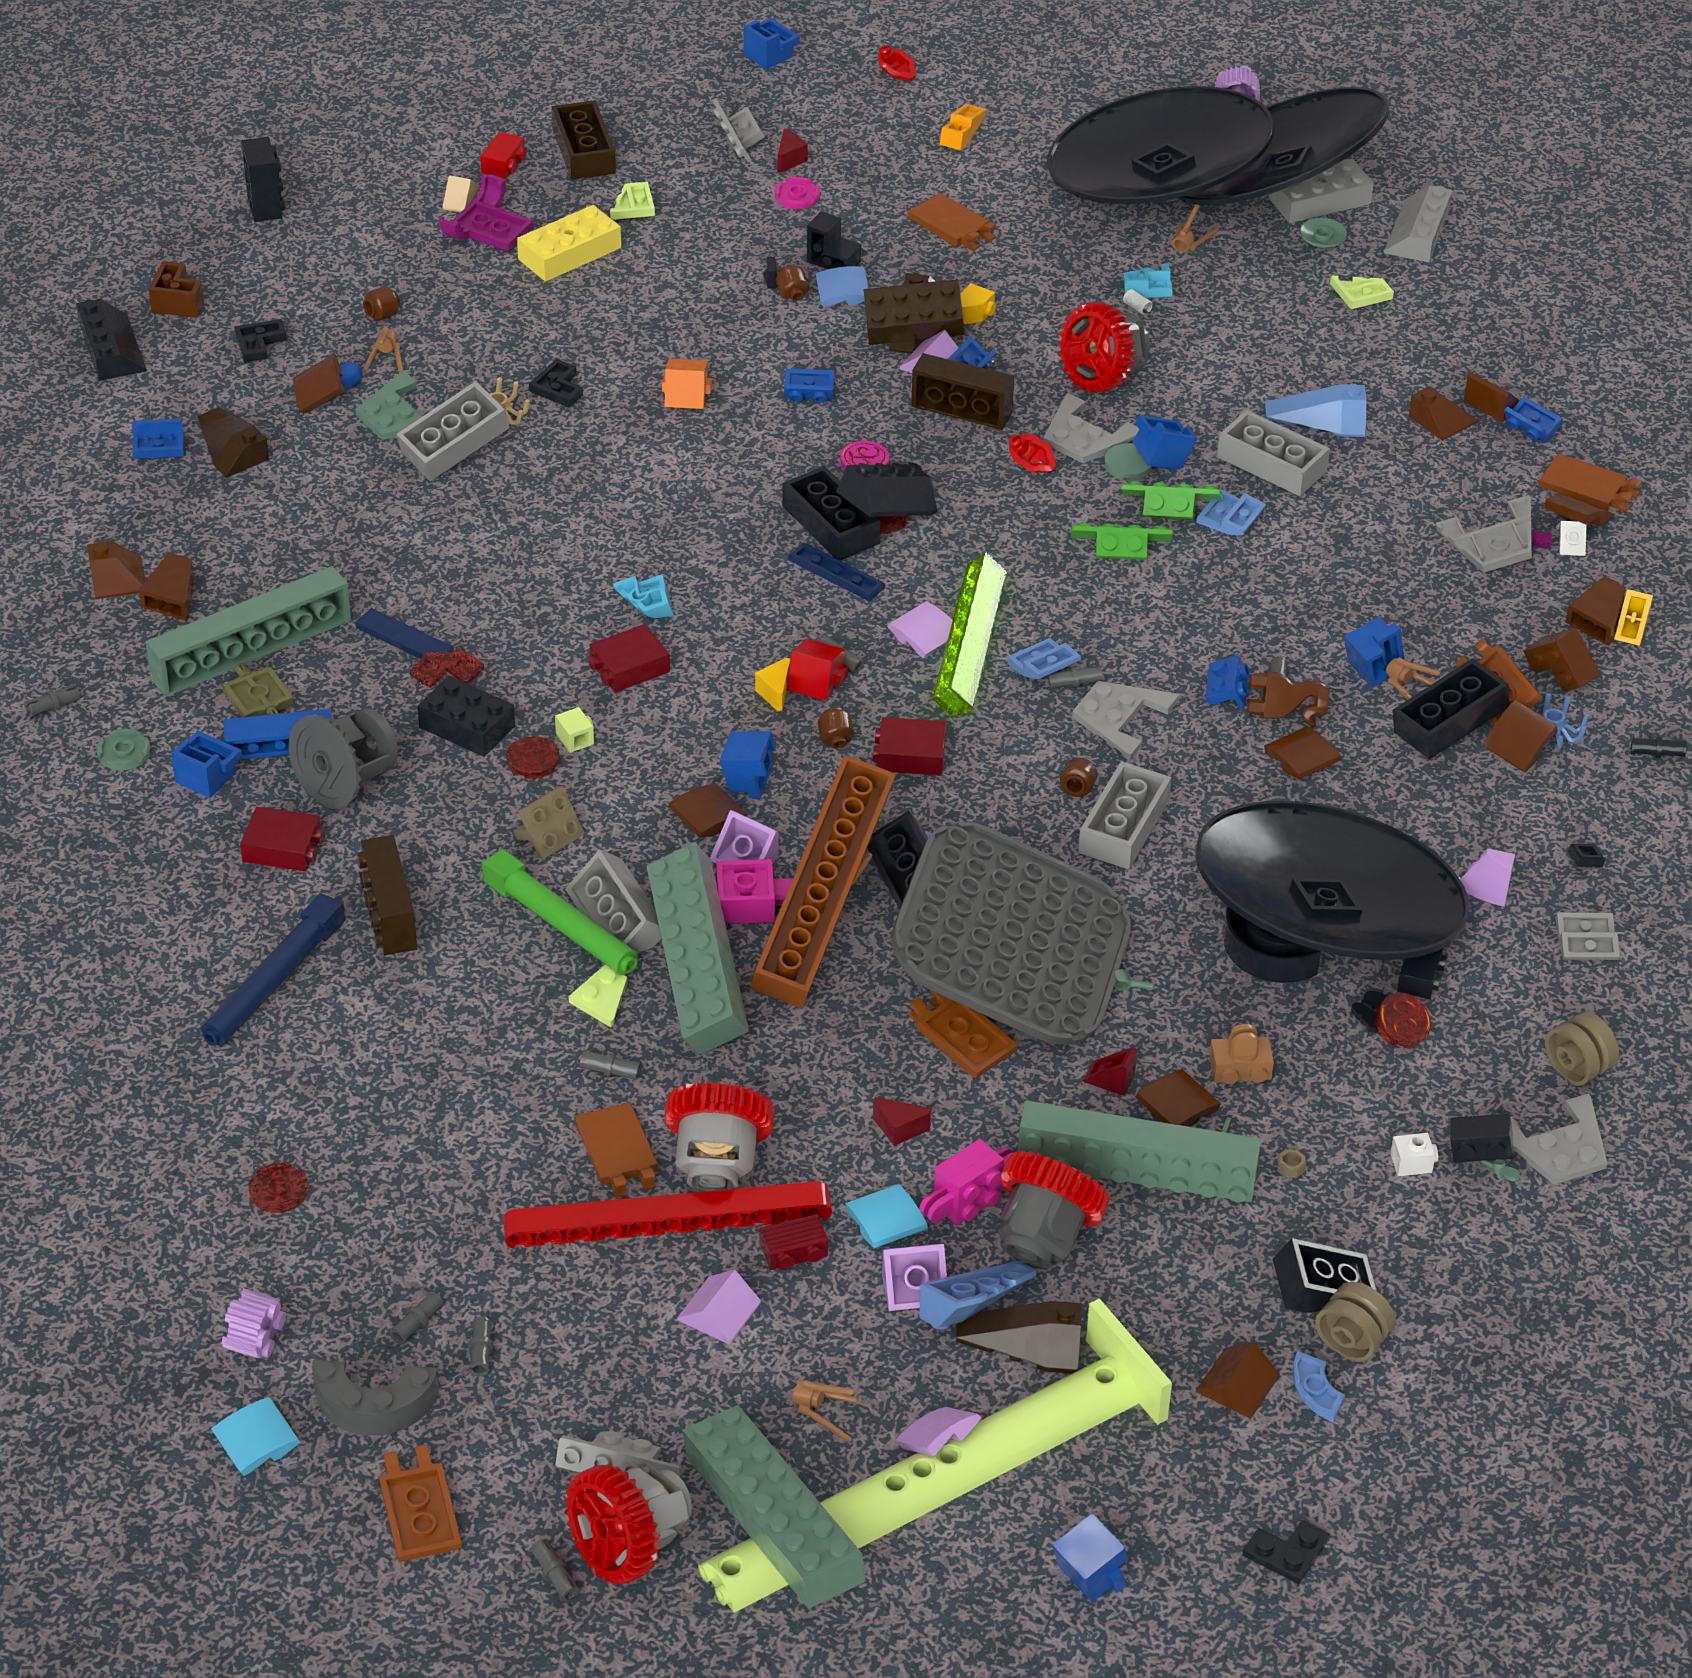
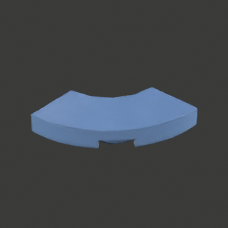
(1314, 1387)

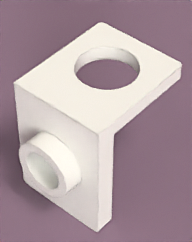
(1572, 538)

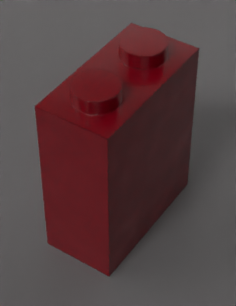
(629, 658)
(910, 746)
(282, 839)

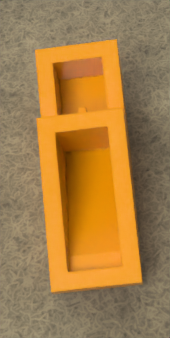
(962, 126)

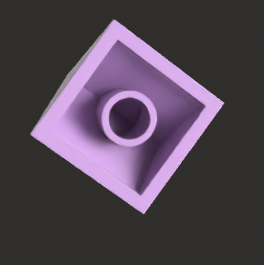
(938, 345)
(745, 840)
(906, 1269)
(721, 1306)

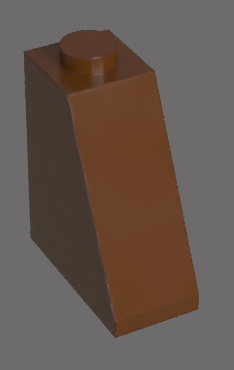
(169, 587)
(1598, 610)

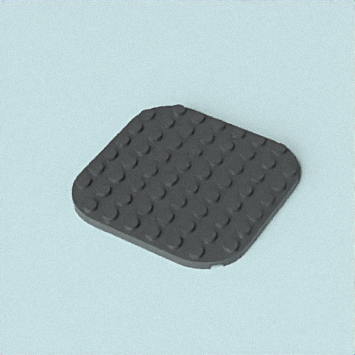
(1011, 933)

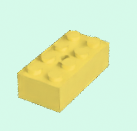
(569, 242)

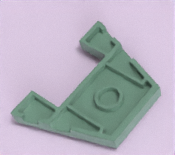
(386, 410)

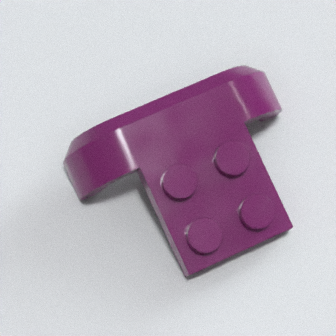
(485, 220)

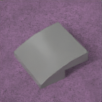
(1587, 936)

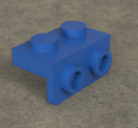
(973, 354)
(809, 384)
(1533, 419)
(158, 438)
(1227, 681)

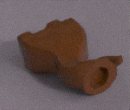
(1283, 696)

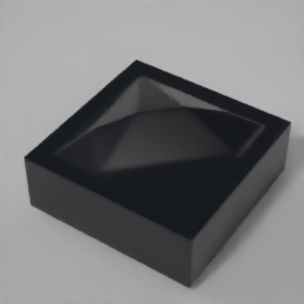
(770, 273)
(1586, 855)

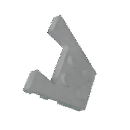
(1080, 438)
(1497, 544)
(1110, 708)
(1566, 1150)

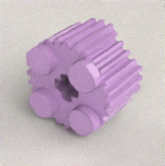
(1239, 80)
(253, 1324)

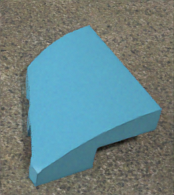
(1146, 282)
(652, 603)

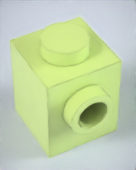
(574, 729)

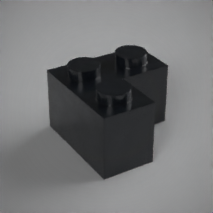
(826, 245)

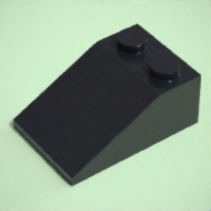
(1314, 1272)

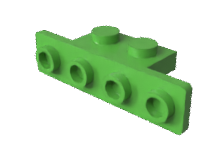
(1171, 501)
(1121, 542)

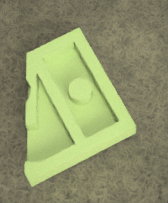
(633, 202)
(1362, 291)
(601, 995)

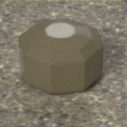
(1291, 1163)

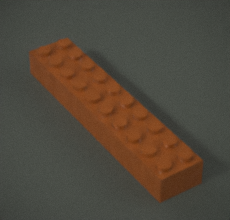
(822, 882)

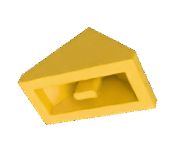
(1633, 617)
(772, 683)

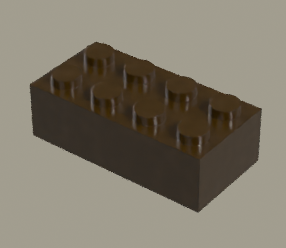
(583, 139)
(913, 311)
(962, 391)
(387, 895)

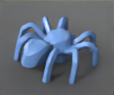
(1558, 718)

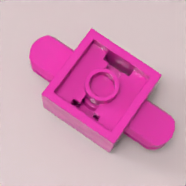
(749, 890)
(966, 1183)

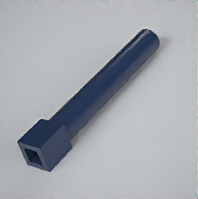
(318, 923)

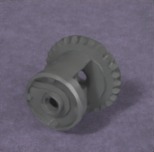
(348, 754)

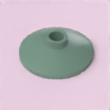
(1323, 232)

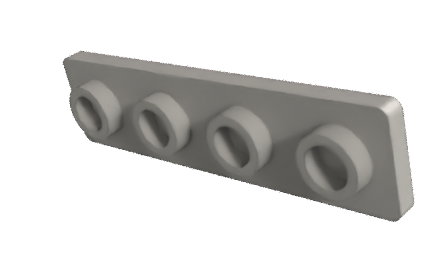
(741, 127)
(611, 1449)

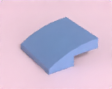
(842, 285)
(1232, 514)
(1043, 659)

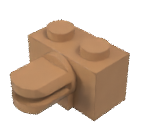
(1241, 1056)

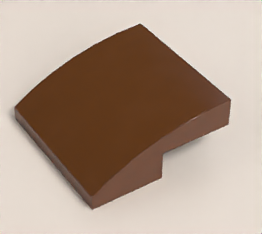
(318, 384)
(1578, 510)
(1520, 736)
(1303, 752)
(705, 809)
(1177, 1099)

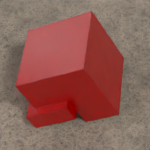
(816, 669)

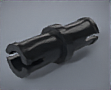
(1658, 747)

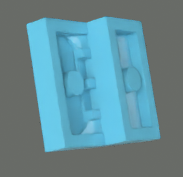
(886, 1216)
(255, 1435)

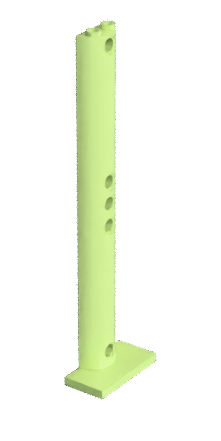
(991, 1448)

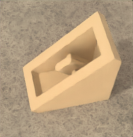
(459, 193)

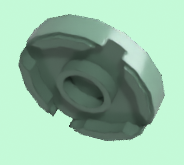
(1126, 462)
(123, 756)

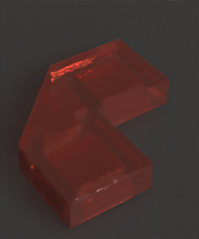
(457, 663)

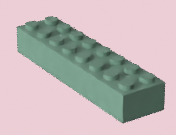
(248, 631)
(697, 949)
(1143, 1151)
(774, 1506)

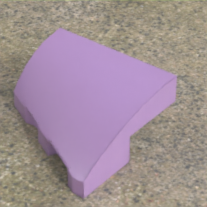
(1490, 876)

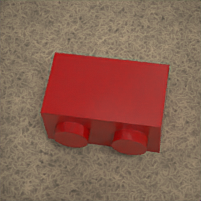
(503, 155)

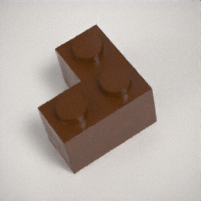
(174, 293)
(1565, 656)

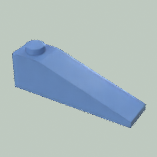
(1332, 409)
(963, 1295)

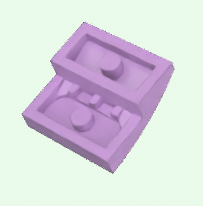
(923, 628)
(936, 1428)

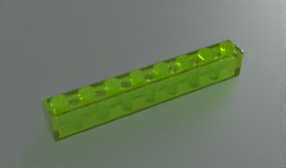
(969, 636)

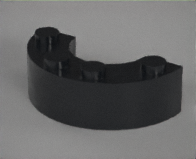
(1266, 955)

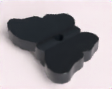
(1366, 1010)

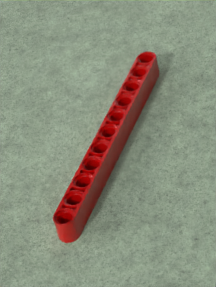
(665, 1213)

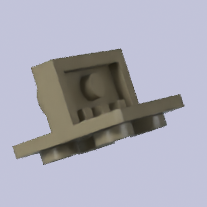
(549, 823)

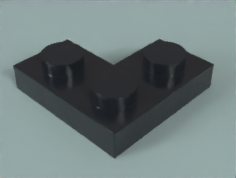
(254, 336)
(555, 385)
(1288, 1558)

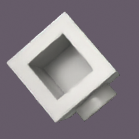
(1413, 1154)

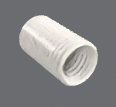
(1136, 299)

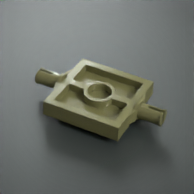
(257, 692)

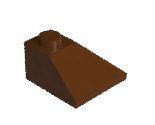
(1438, 414)
(114, 570)

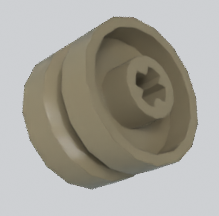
(1582, 1048)
(1355, 1321)

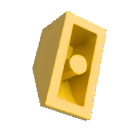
(977, 304)

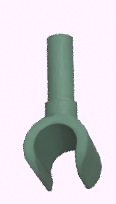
(1124, 983)

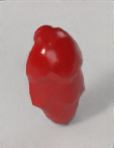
(896, 63)
(1032, 453)

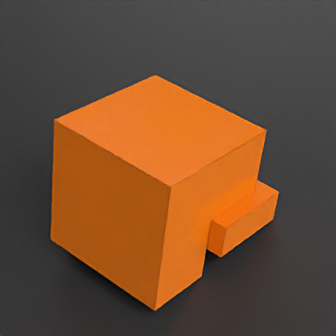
(686, 383)

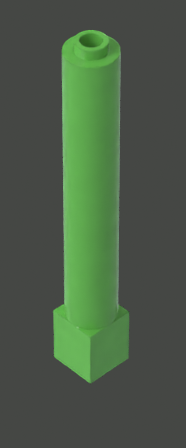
(509, 878)

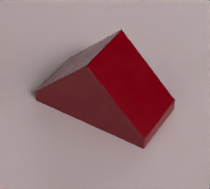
(792, 151)
(1113, 1071)
(901, 1120)

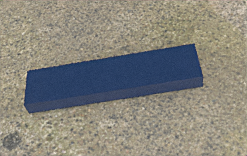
(836, 571)
(400, 634)

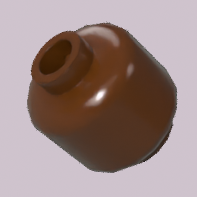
(792, 282)
(381, 303)
(835, 727)
(1078, 777)

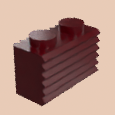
(793, 1242)

